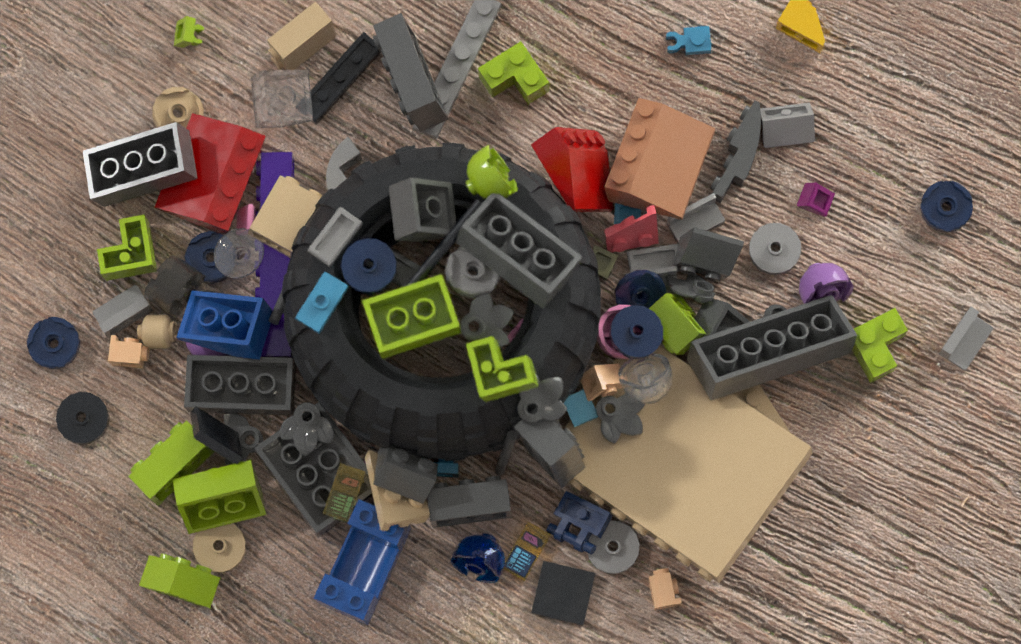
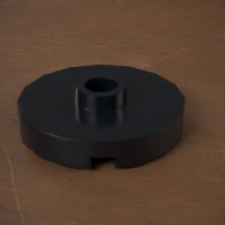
(92, 427)

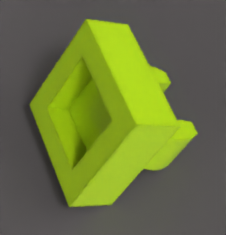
(185, 32)

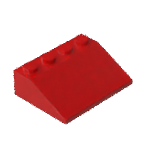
(224, 165)
(576, 166)

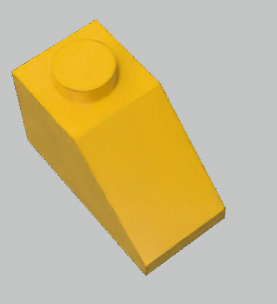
(802, 24)

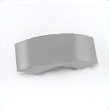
(342, 159)

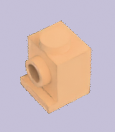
(127, 352)
(601, 381)
(663, 589)

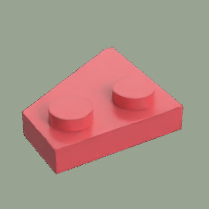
(633, 232)

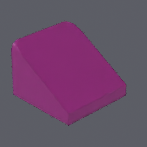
(815, 199)

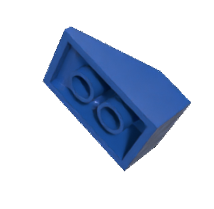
(226, 323)

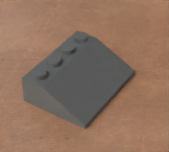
(310, 477)

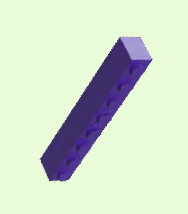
(274, 263)

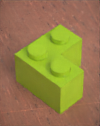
(514, 68)
(135, 253)
(677, 323)
(872, 344)
(496, 377)
(180, 580)

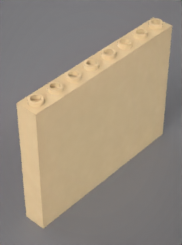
(695, 474)

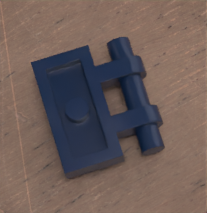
(582, 514)

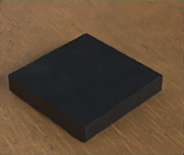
(216, 435)
(563, 593)

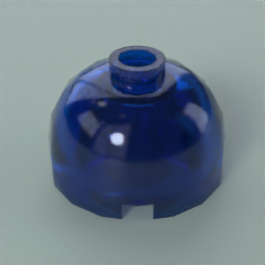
(479, 556)

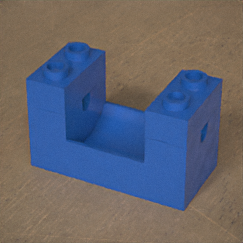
(362, 565)

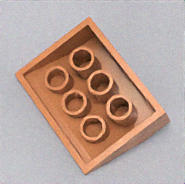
(659, 159)

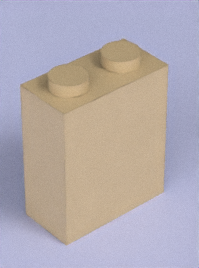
(301, 38)
(284, 214)

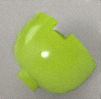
(489, 174)

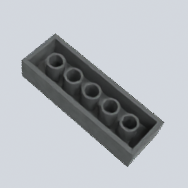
(771, 347)

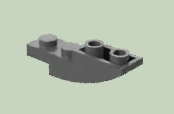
(744, 146)

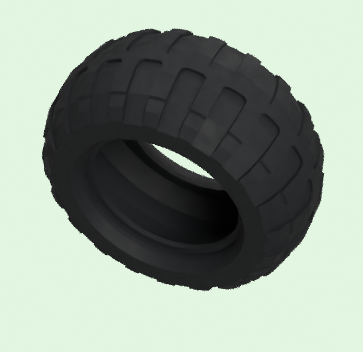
(420, 412)

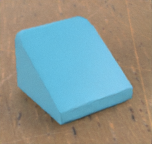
(579, 408)

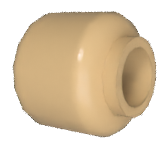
(157, 331)

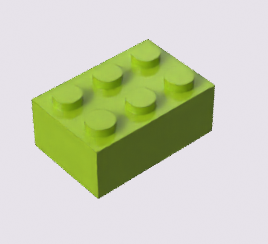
(411, 316)
(169, 460)
(219, 496)

